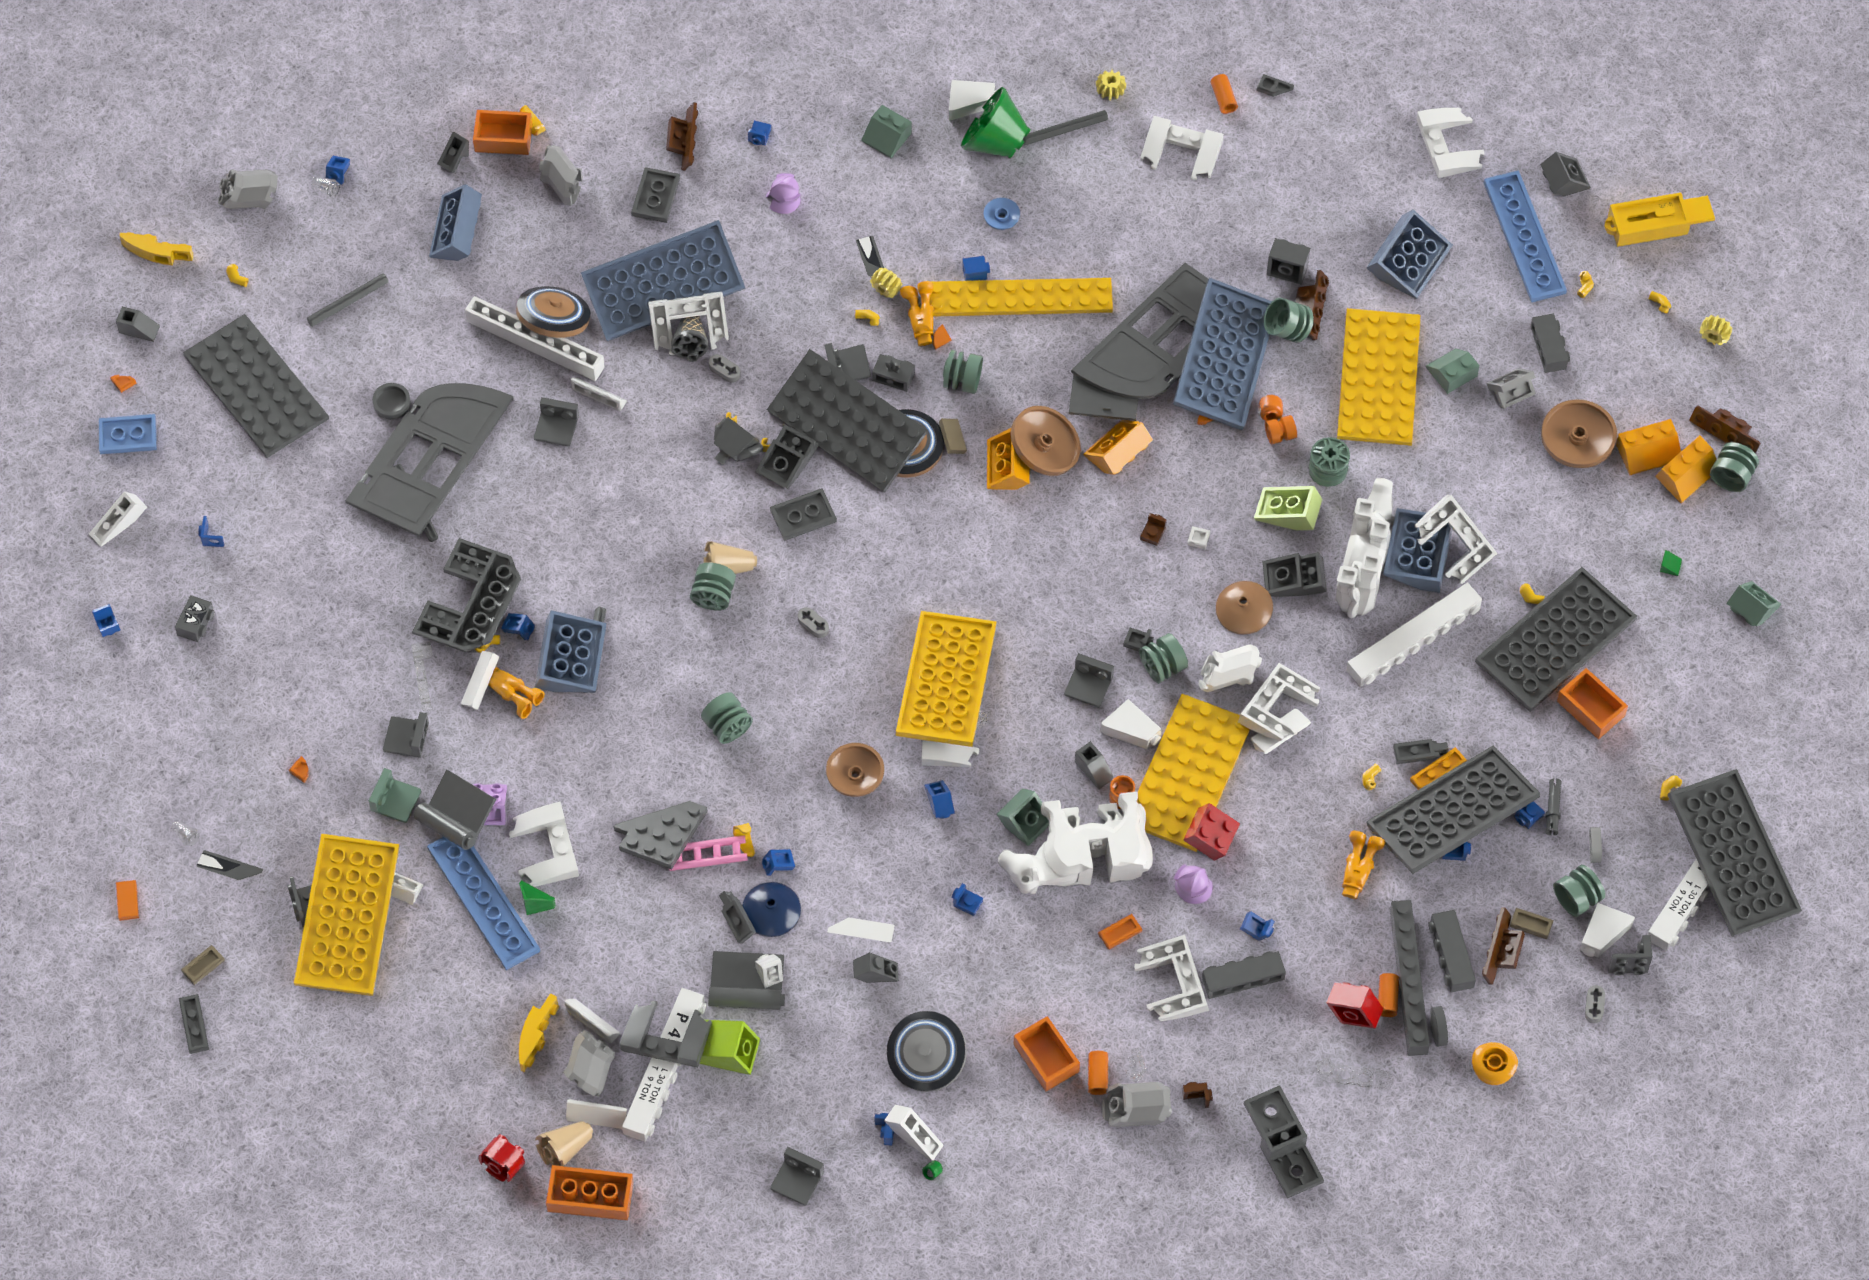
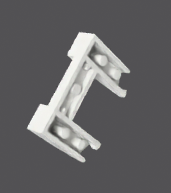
(1162, 132)
(1446, 163)
(708, 304)
(1479, 549)
(1280, 681)
(946, 754)
(563, 864)
(1177, 952)

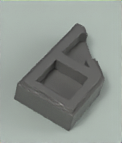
(1273, 86)

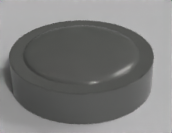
(391, 401)
(1439, 1026)

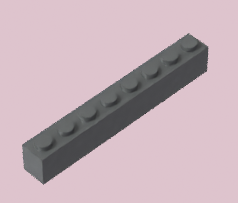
(1409, 978)

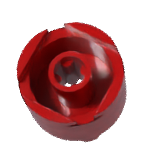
(502, 1158)

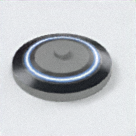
(926, 1051)

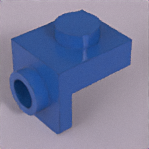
(106, 620)
(1257, 926)

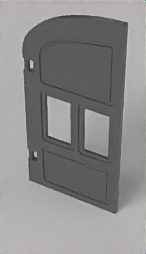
(1135, 365)
(449, 417)

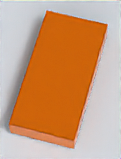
(127, 900)
(1120, 931)

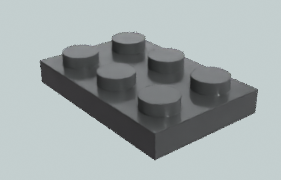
(655, 195)
(803, 514)

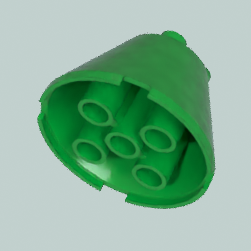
(998, 128)

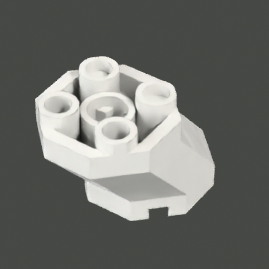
(1230, 668)

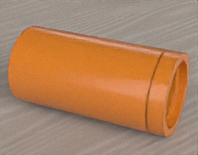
(1224, 93)
(1388, 994)
(1097, 1072)

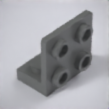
(850, 360)
(556, 422)
(1089, 680)
(406, 735)
(299, 900)
(1633, 963)
(797, 1176)

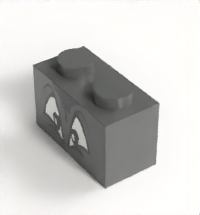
(194, 618)

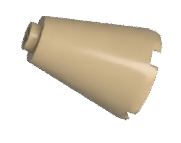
(731, 557)
(562, 1144)

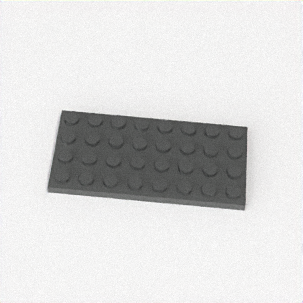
(256, 385)
(847, 420)
(1556, 639)
(1453, 809)
(1734, 852)

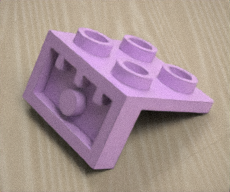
(497, 814)

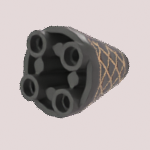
(690, 339)

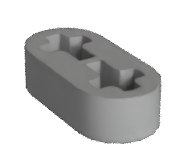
(723, 370)
(815, 619)
(1595, 844)
(1590, 1003)

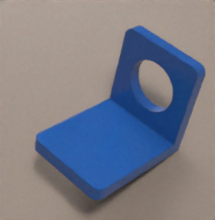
(202, 532)

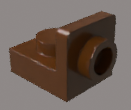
(1154, 529)

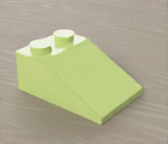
(1289, 507)

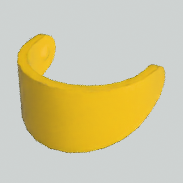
(537, 127)
(741, 830)

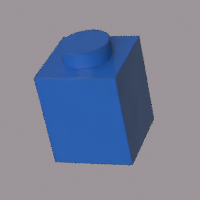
(975, 268)

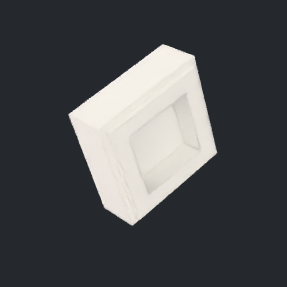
(1198, 537)

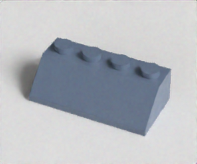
(456, 224)

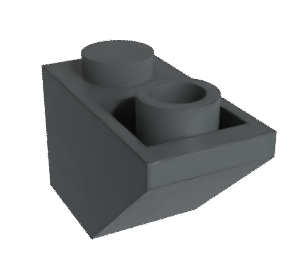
(136, 324)
(1093, 765)
(875, 969)

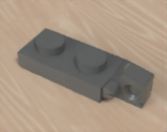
(1419, 751)
(736, 917)

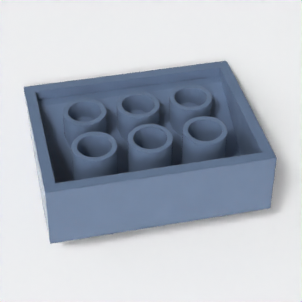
(1410, 254)
(1415, 563)
(570, 653)

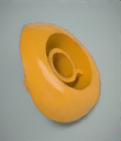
(1494, 1063)

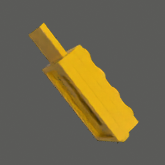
(1656, 218)

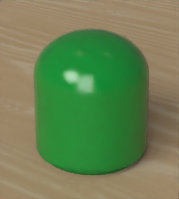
(935, 1167)

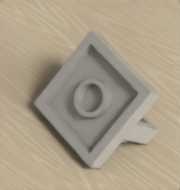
(1513, 387)

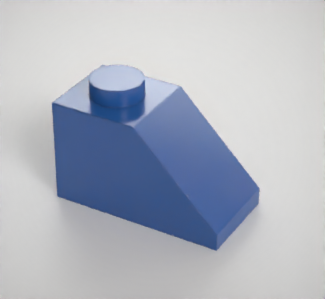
(940, 799)

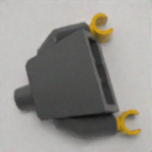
(736, 441)

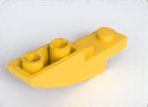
(149, 248)
(532, 1033)

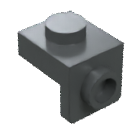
(1137, 639)

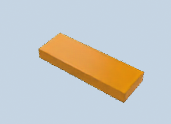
(1438, 768)

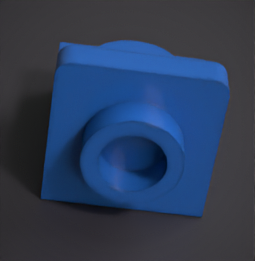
(759, 133)
(336, 168)
(518, 624)
(1529, 815)
(1459, 853)
(778, 861)
(966, 900)
(886, 1132)

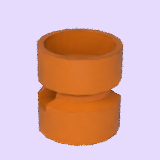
(1281, 429)
(1120, 785)

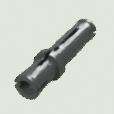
(1553, 814)

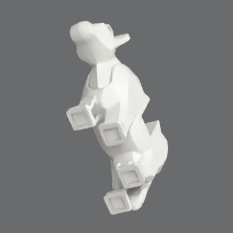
(1366, 551)
(1070, 847)

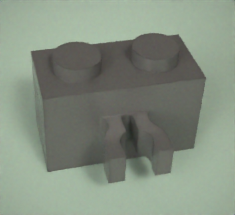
(893, 372)

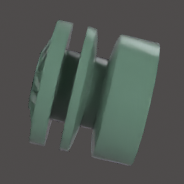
(1288, 320)
(962, 371)
(1734, 467)
(1328, 470)
(712, 586)
(1163, 658)
(726, 717)
(1579, 890)

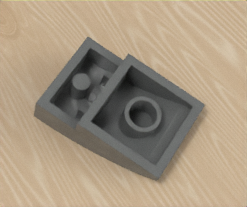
(787, 457)
(1295, 575)

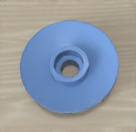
(1001, 207)

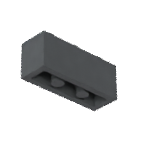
(1550, 343)

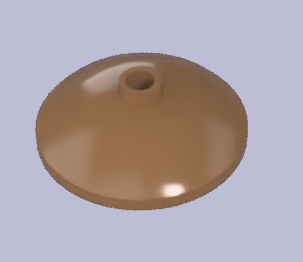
(1245, 617)
(855, 759)

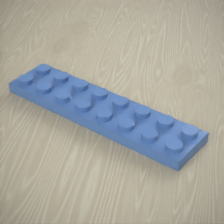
(1525, 236)
(485, 902)

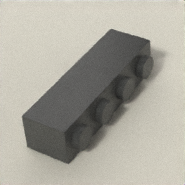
(1452, 951)
(1243, 974)

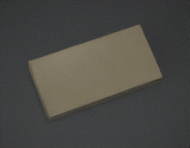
(952, 436)
(1531, 923)
(202, 965)

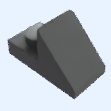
(454, 151)

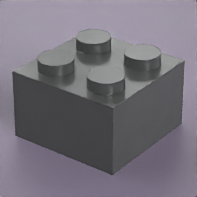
(1288, 261)

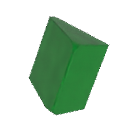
(1670, 563)

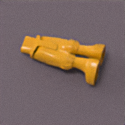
(922, 317)
(506, 687)
(1358, 870)

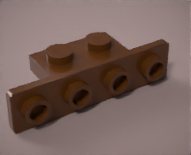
(681, 136)
(1314, 298)
(1724, 427)
(1504, 947)

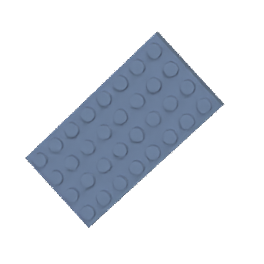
(668, 270)
(1224, 355)

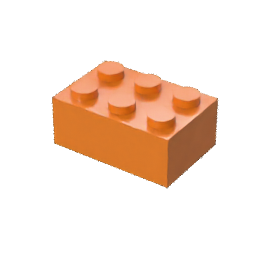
(502, 132)
(1592, 703)
(1046, 1053)

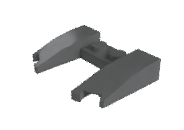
(686, 1052)

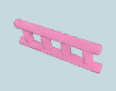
(717, 859)

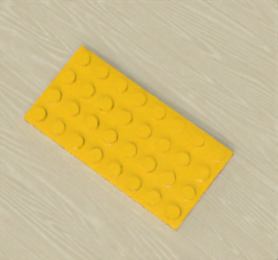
(1378, 377)
(946, 678)
(1189, 767)
(346, 914)

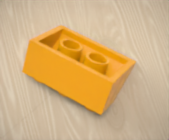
(1119, 446)
(1648, 446)
(1004, 466)
(1688, 469)

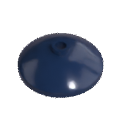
(774, 919)

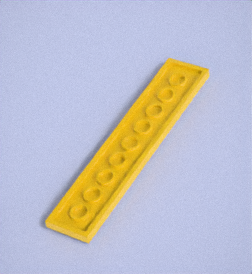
(1022, 297)

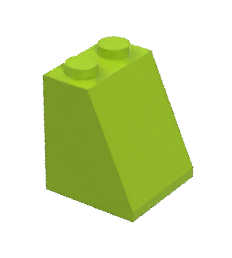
(730, 1046)

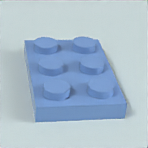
(127, 434)

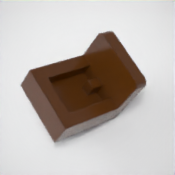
(1197, 1090)

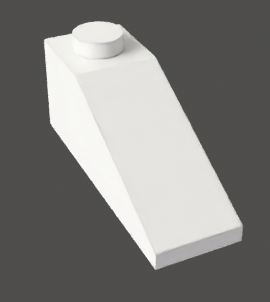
(118, 518)
(769, 969)
(913, 1131)

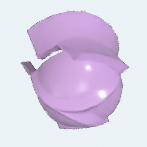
(786, 191)
(1193, 884)

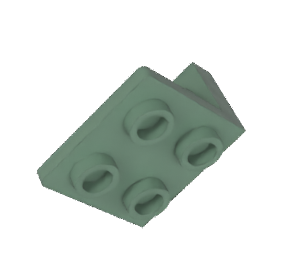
(393, 797)

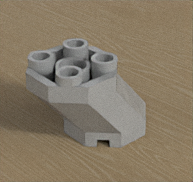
(561, 174)
(247, 189)
(589, 1063)
(1136, 1104)

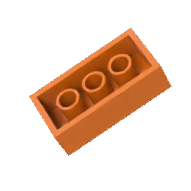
(589, 1192)

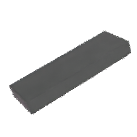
(193, 1024)

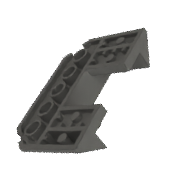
(496, 585)

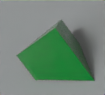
(535, 899)

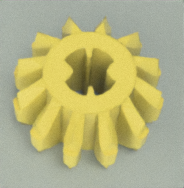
(1110, 84)
(886, 282)
(1715, 330)

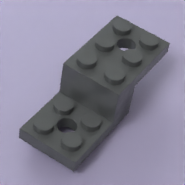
(1283, 1141)

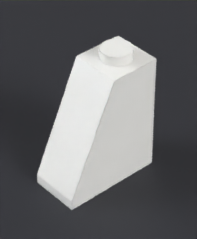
(968, 97)
(1132, 726)
(1605, 929)

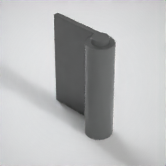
(1094, 402)
(456, 810)
(739, 985)

